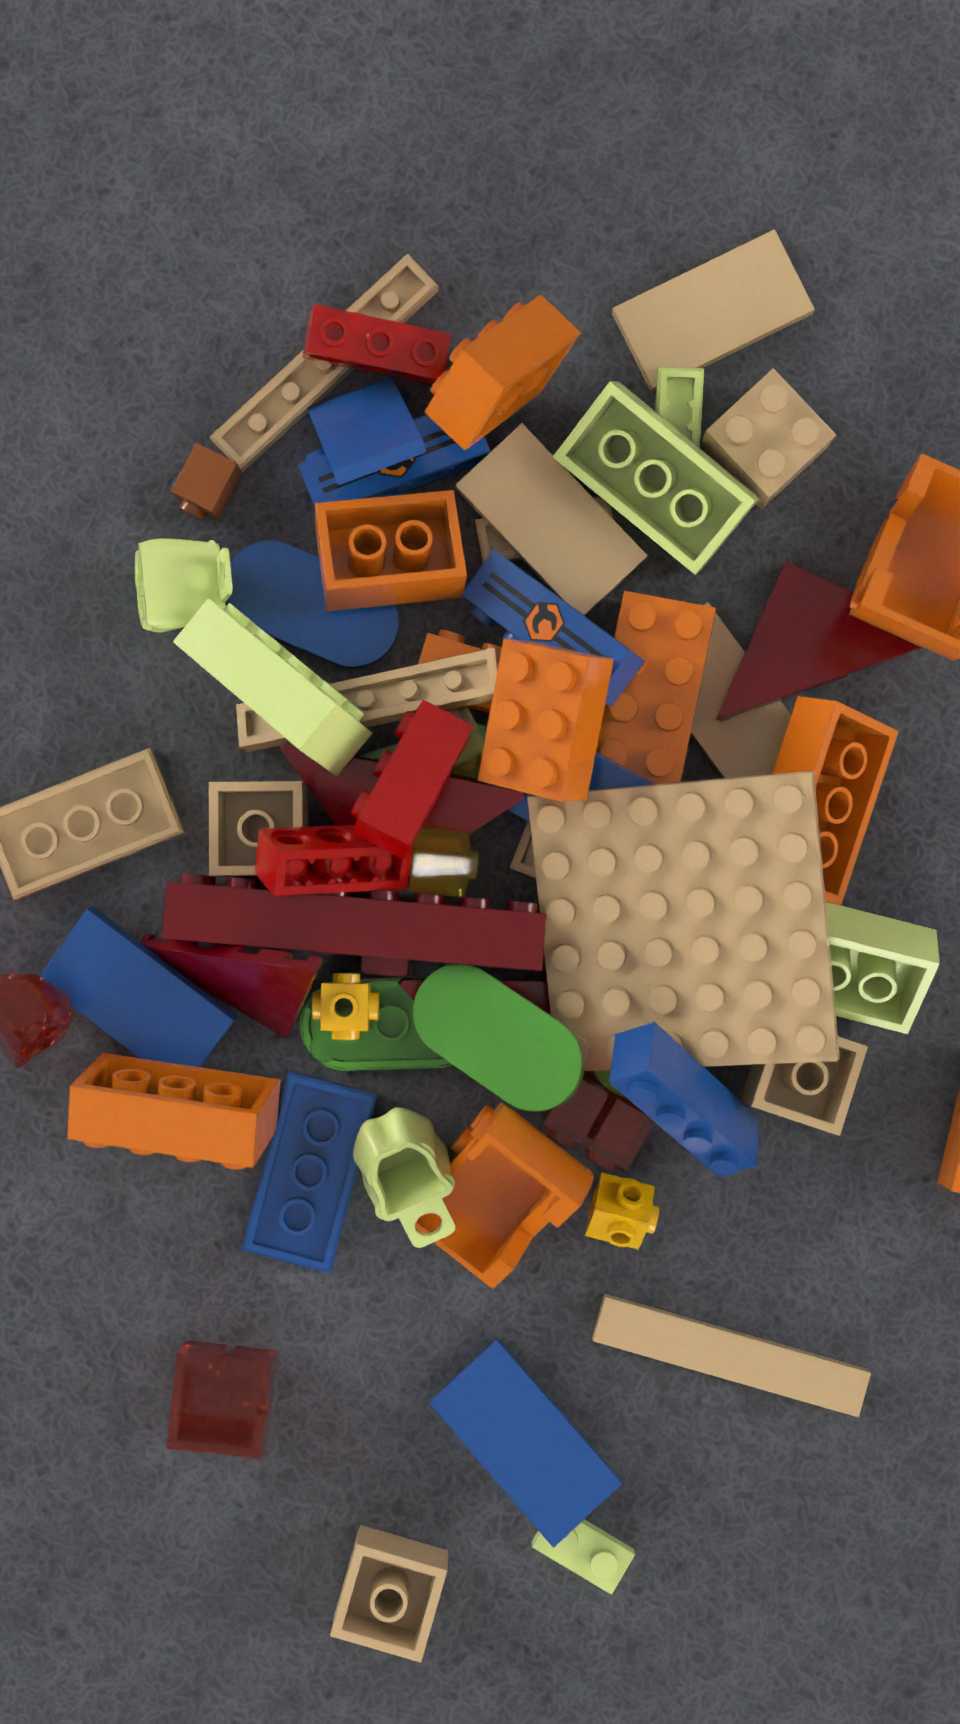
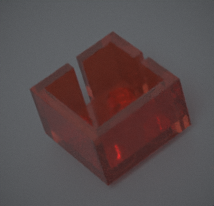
(600, 1121)
(221, 1399)

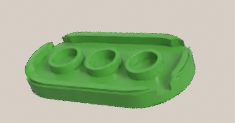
(498, 1038)
(388, 1043)

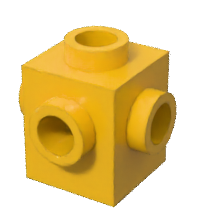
(364, 1006)
(621, 1211)

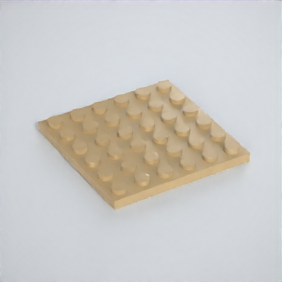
(691, 916)

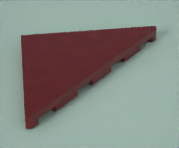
(805, 643)
(461, 806)
(262, 985)

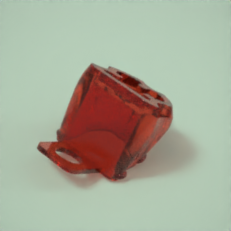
(31, 1016)

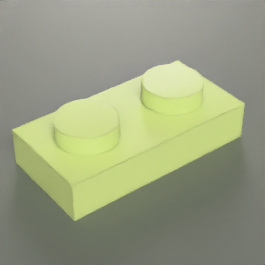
(590, 1555)

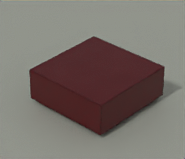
(385, 966)

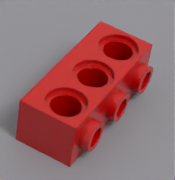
(375, 345)
(326, 862)

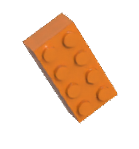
(656, 712)
(848, 767)
(174, 1110)

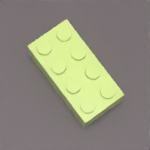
(655, 476)
(275, 685)
(879, 967)

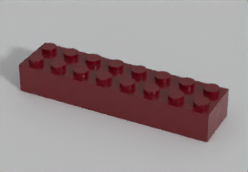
(354, 925)

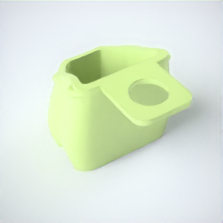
(177, 579)
(406, 1171)

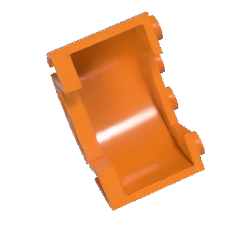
(914, 563)
(505, 1192)

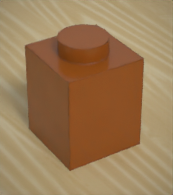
(206, 483)

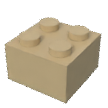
(767, 437)
(239, 812)
(809, 1091)
(390, 1593)

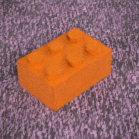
(500, 370)
(390, 550)
(545, 720)

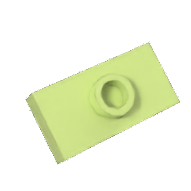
(680, 399)

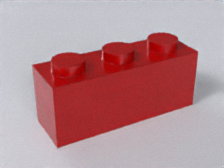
(410, 778)

